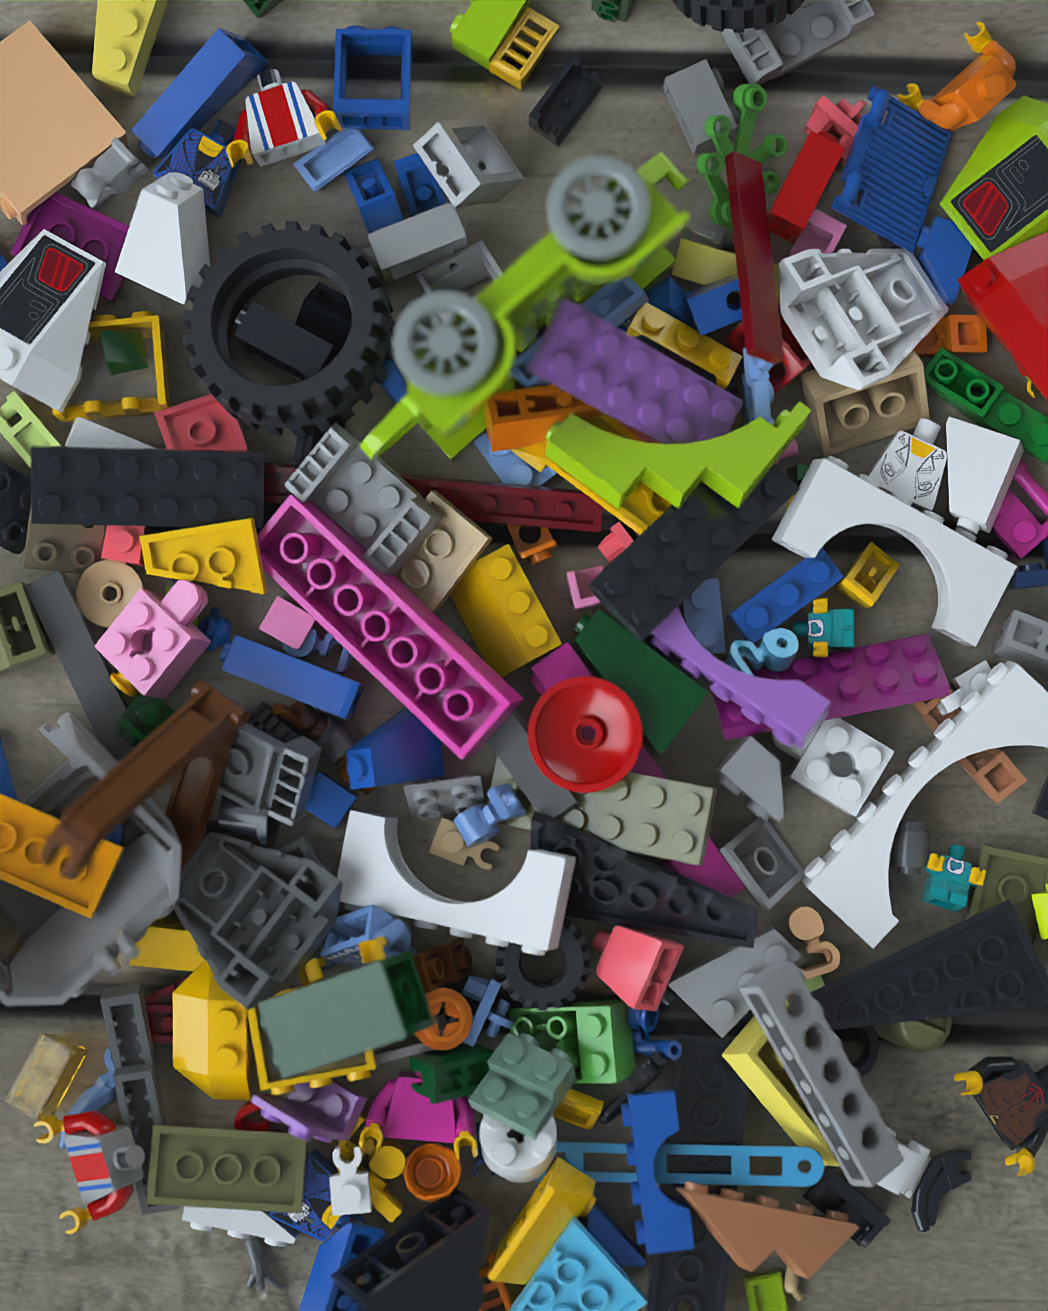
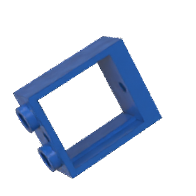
(373, 113)

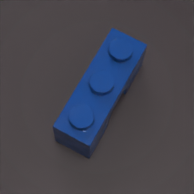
(784, 596)

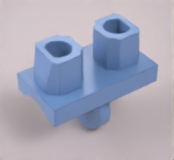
(485, 993)

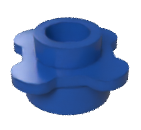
(216, 628)

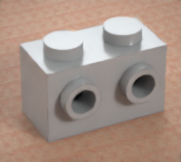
(695, 97)

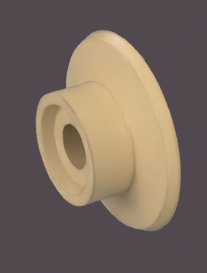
(93, 587)

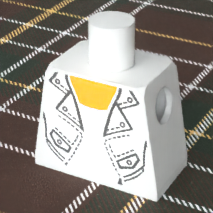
(912, 465)

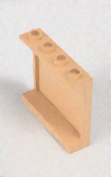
(46, 123)

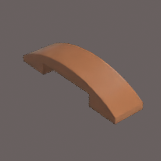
(988, 768)

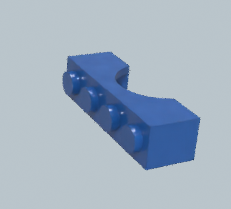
(664, 1221)

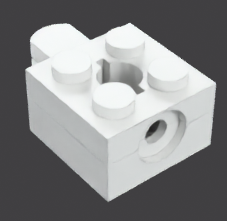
(838, 764)

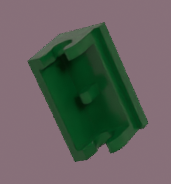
(450, 1072)

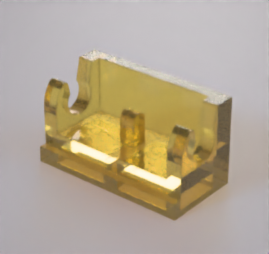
(46, 1076)

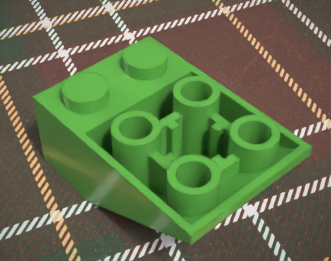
(589, 1032)

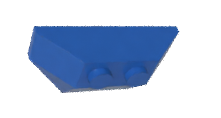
(335, 1252)

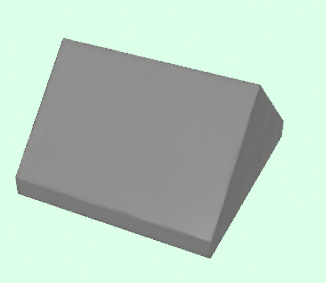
(761, 862)

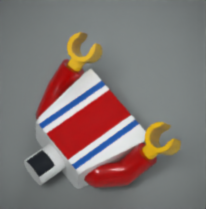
(280, 122)

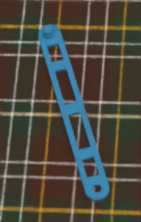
(740, 1163)

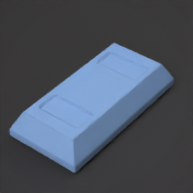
(333, 158)

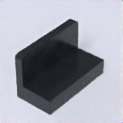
(326, 315)

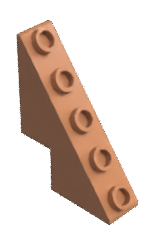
(758, 1228)

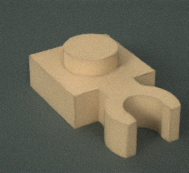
(452, 847)

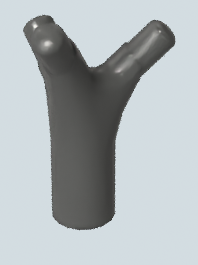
(258, 1268)

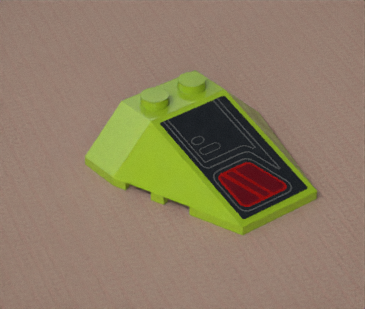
(1004, 185)

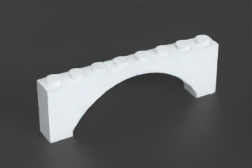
(855, 870)

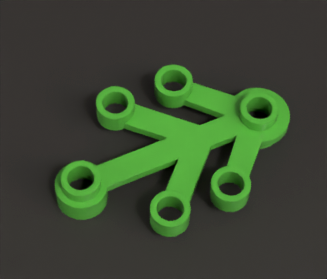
(748, 101)

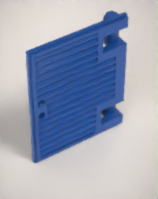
(892, 170)

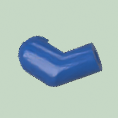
(665, 1048)

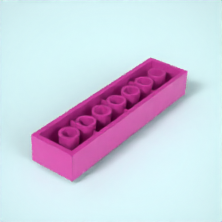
(385, 627)

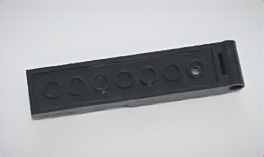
(709, 1112)

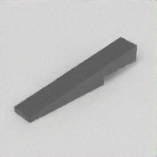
(82, 662)
(512, 748)
(135, 1073)

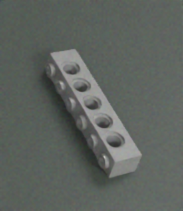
(864, 1161)

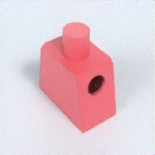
(636, 964)

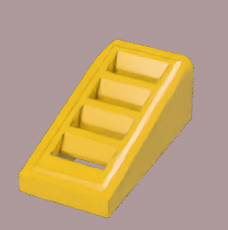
(508, 72)

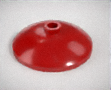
(559, 739)

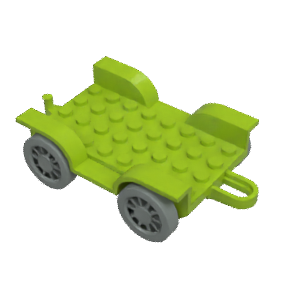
(471, 357)

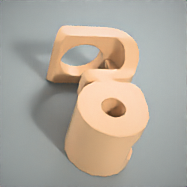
(807, 925)

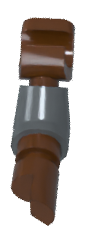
(322, 730)

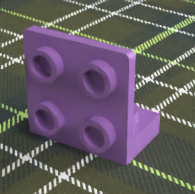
(316, 1112)

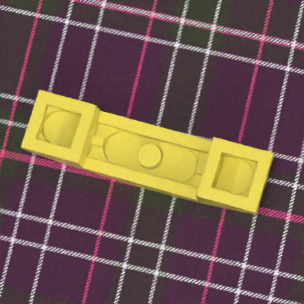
(707, 263)

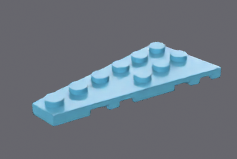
(579, 1278)

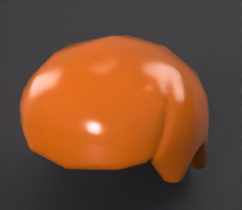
(432, 1172)

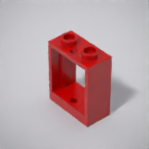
(804, 185)

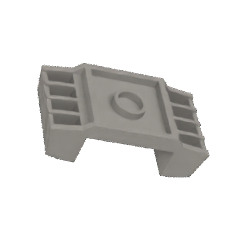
(797, 38)
(364, 499)

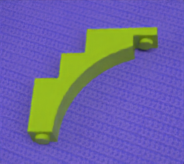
(726, 464)

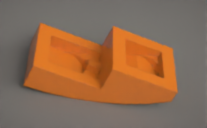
(955, 334)

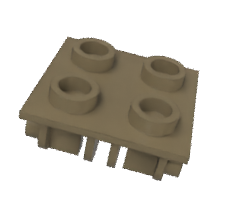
(62, 547)

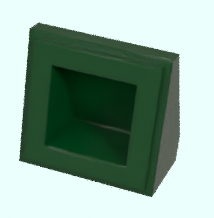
(123, 351)

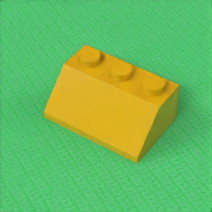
(504, 613)
(555, 1201)

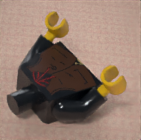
(1013, 1103)

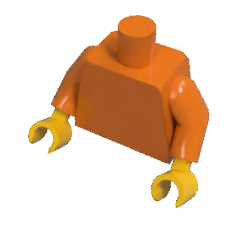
(971, 91)

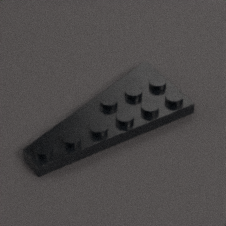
(636, 893)
(957, 972)

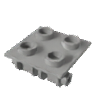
(430, 798)

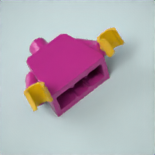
(412, 1116)

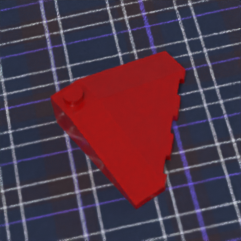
(1012, 301)

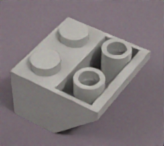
(755, 775)

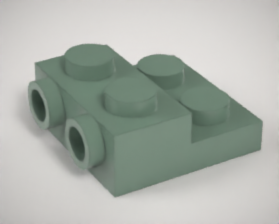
(523, 1084)

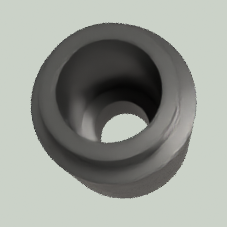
(910, 847)

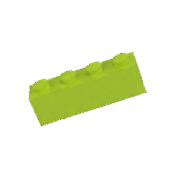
(485, 27)

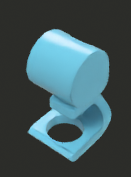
(775, 652)

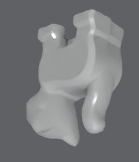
(110, 175)

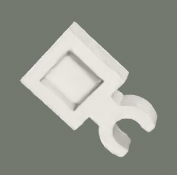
(349, 1188)

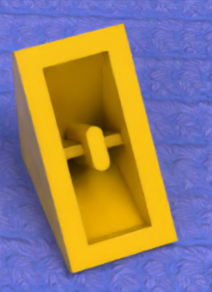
(867, 576)

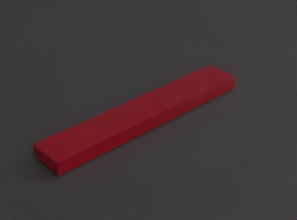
(754, 258)

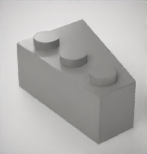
(714, 982)

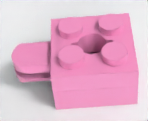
(170, 641)

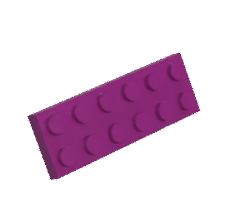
(854, 681)

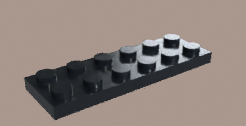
(145, 486)
(683, 552)

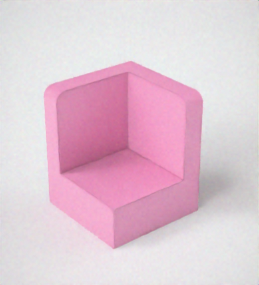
(820, 233)
(579, 593)
(288, 623)

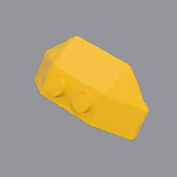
(212, 1037)

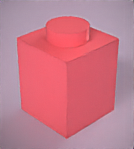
(124, 544)

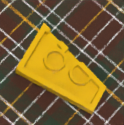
(211, 554)

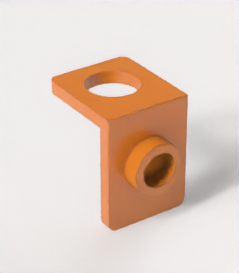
(534, 552)

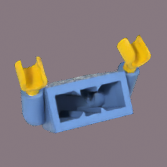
(359, 941)

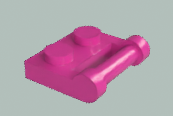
(1014, 522)

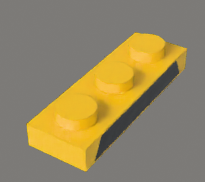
(684, 345)

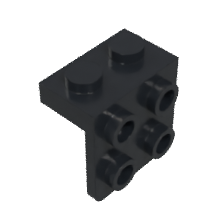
(14, 508)

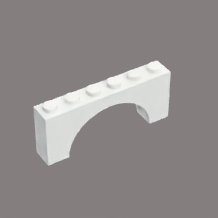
(966, 574)
(523, 913)

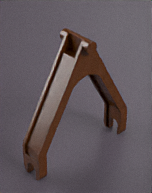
(189, 743)

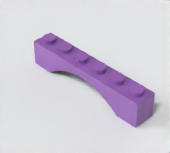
(783, 705)

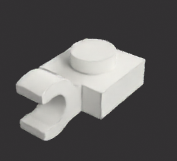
(964, 684)

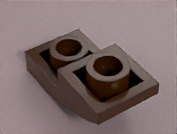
(443, 964)

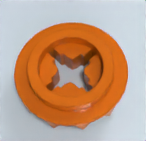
(454, 1032)

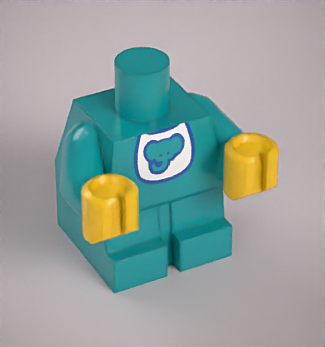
(827, 628)
(950, 880)

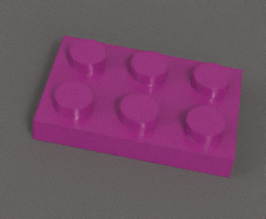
(82, 228)

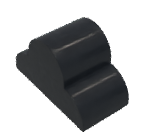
(425, 1260)

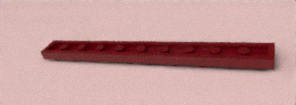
(482, 500)

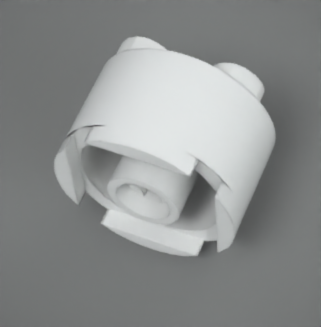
(517, 1160)

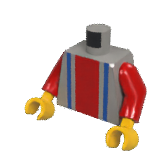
(102, 1161)

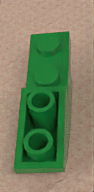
(987, 403)

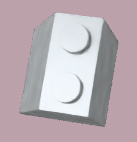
(167, 238)

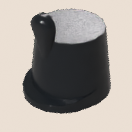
(240, 820)

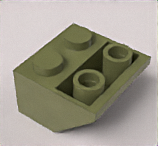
(21, 630)

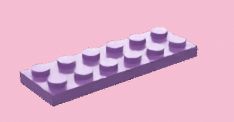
(630, 379)

